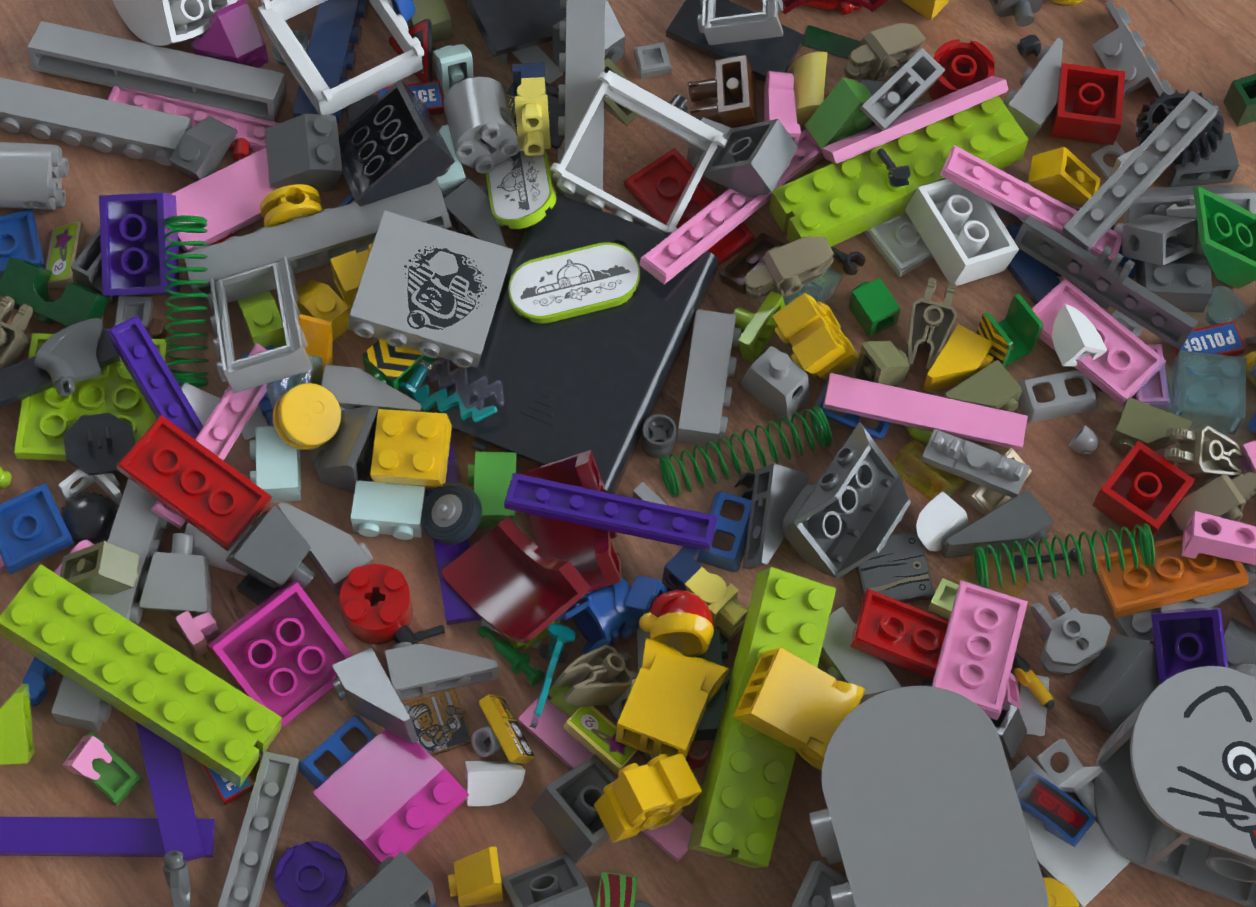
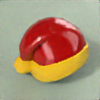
(680, 621)

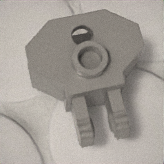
(1071, 638)

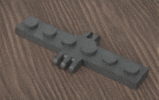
(1105, 281)

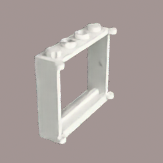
(328, 100)
(663, 115)

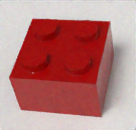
(1088, 104)
(1143, 490)

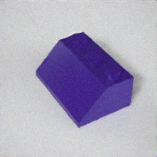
(135, 244)

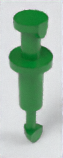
(518, 661)

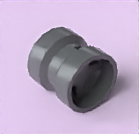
(658, 428)

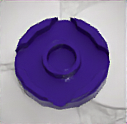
(310, 876)

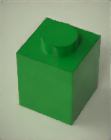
(874, 306)

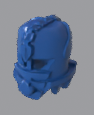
(603, 616)

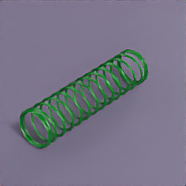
(197, 227)
(817, 423)
(1145, 542)

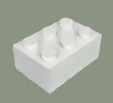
(961, 231)

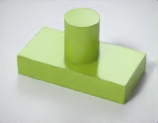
(757, 327)

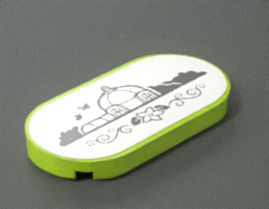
(521, 190)
(574, 282)

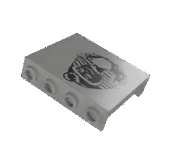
(429, 289)

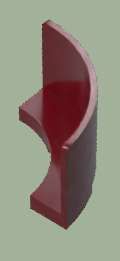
(584, 546)
(512, 584)

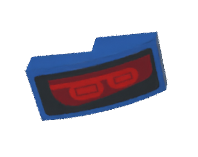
(1054, 808)

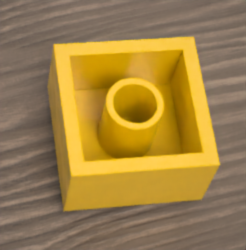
(411, 448)

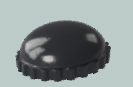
(89, 517)

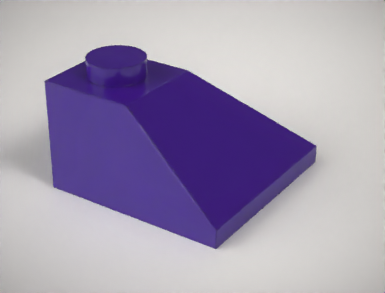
(1188, 640)

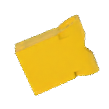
(668, 700)
(796, 703)

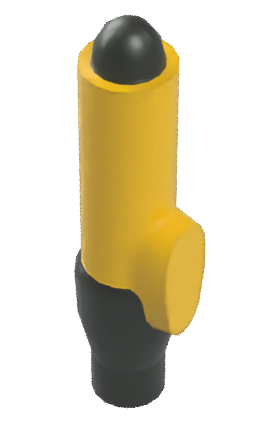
(1028, 678)

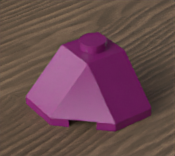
(233, 37)

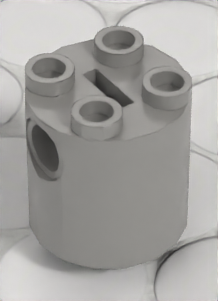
(481, 123)
(32, 176)

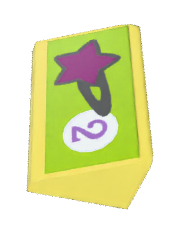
(599, 737)

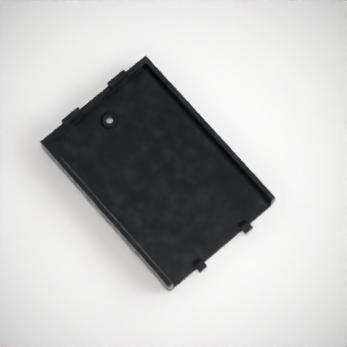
(589, 375)

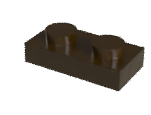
(747, 261)

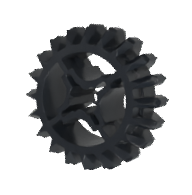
(1201, 146)

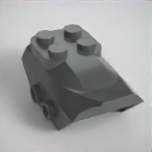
(848, 509)

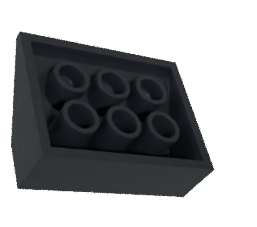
(392, 148)

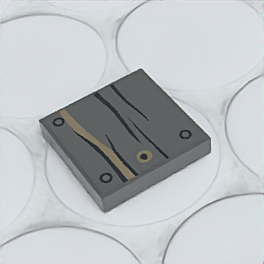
(898, 570)

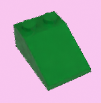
(1226, 237)

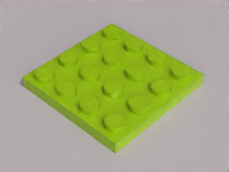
(49, 415)

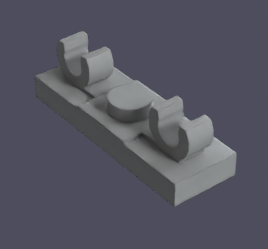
(975, 463)

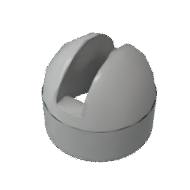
(1084, 441)
(479, 741)

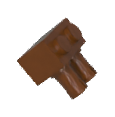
(735, 92)

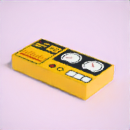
(506, 729)

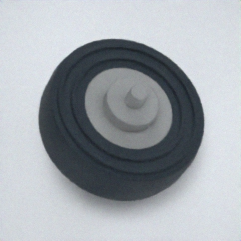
(451, 513)

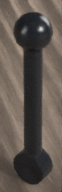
(1018, 562)

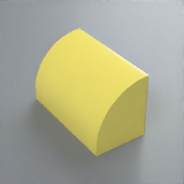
(809, 84)

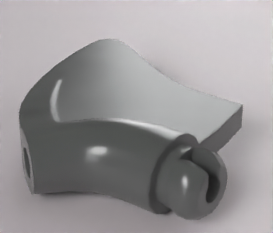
(71, 355)
(177, 878)

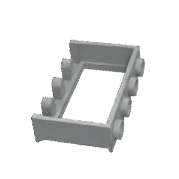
(740, 27)
(268, 365)

